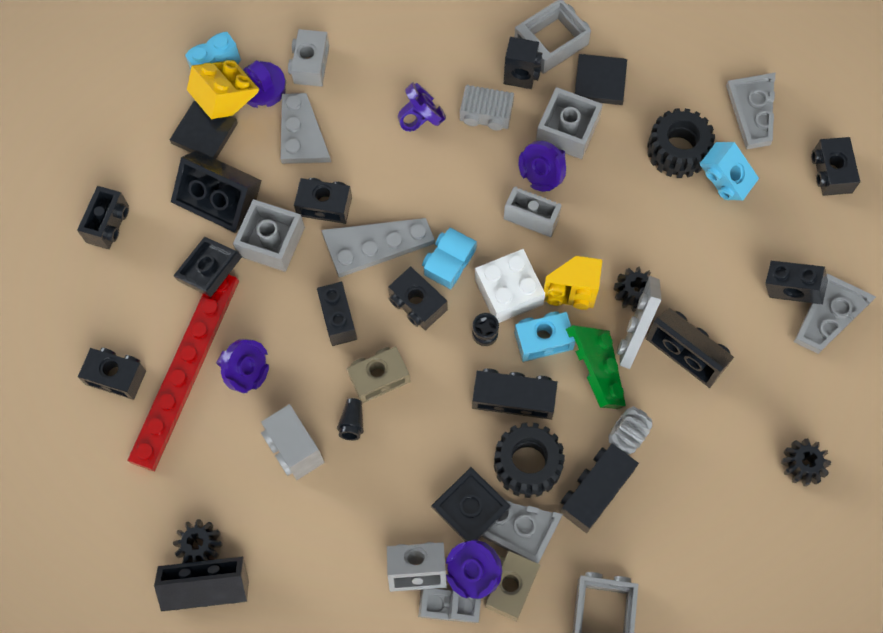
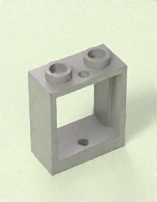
(545, 17)
(619, 584)

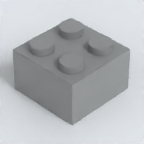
(569, 122)
(269, 235)
(296, 448)

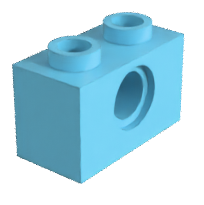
(729, 171)
(533, 346)

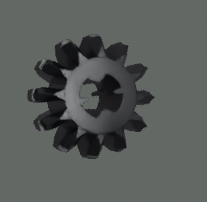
(626, 286)
(807, 473)
(206, 534)

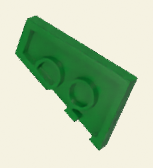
(599, 356)

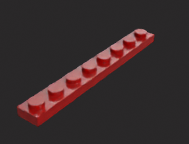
(181, 376)

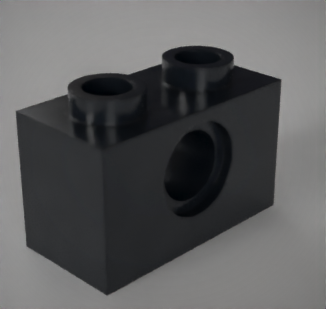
(522, 63)
(840, 154)
(333, 210)
(796, 282)
(411, 285)
(336, 313)
(123, 383)

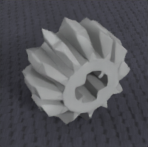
(630, 430)

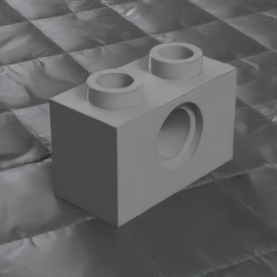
(310, 70)
(405, 575)

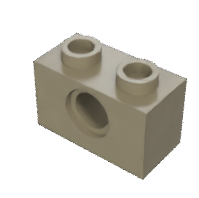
(370, 387)
(523, 572)

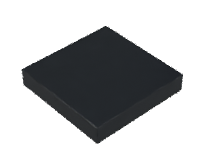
(601, 78)
(202, 133)
(207, 266)
(470, 506)

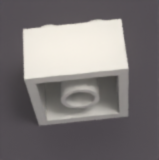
(509, 286)

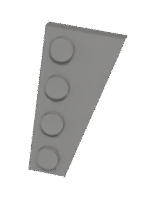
(372, 244)
(524, 530)

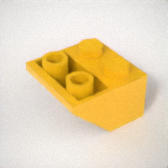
(220, 88)
(574, 283)

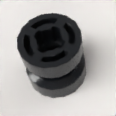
(485, 323)

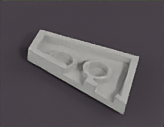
(753, 108)
(300, 132)
(840, 307)
(640, 322)

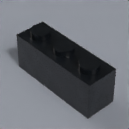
(514, 394)
(598, 487)
(201, 584)

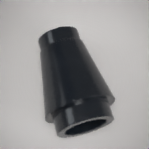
(351, 420)

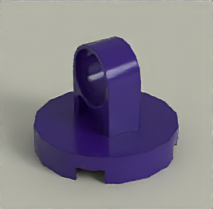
(270, 82)
(420, 106)
(543, 165)
(243, 365)
(473, 569)

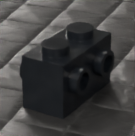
(103, 217)

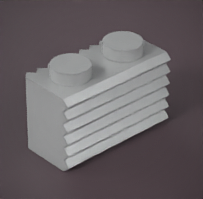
(486, 107)
(532, 211)

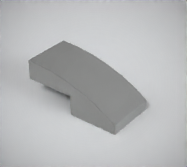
(448, 606)

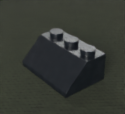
(214, 190)
(689, 347)

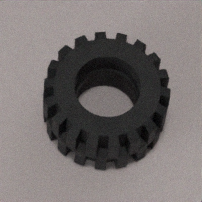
(680, 125)
(534, 438)

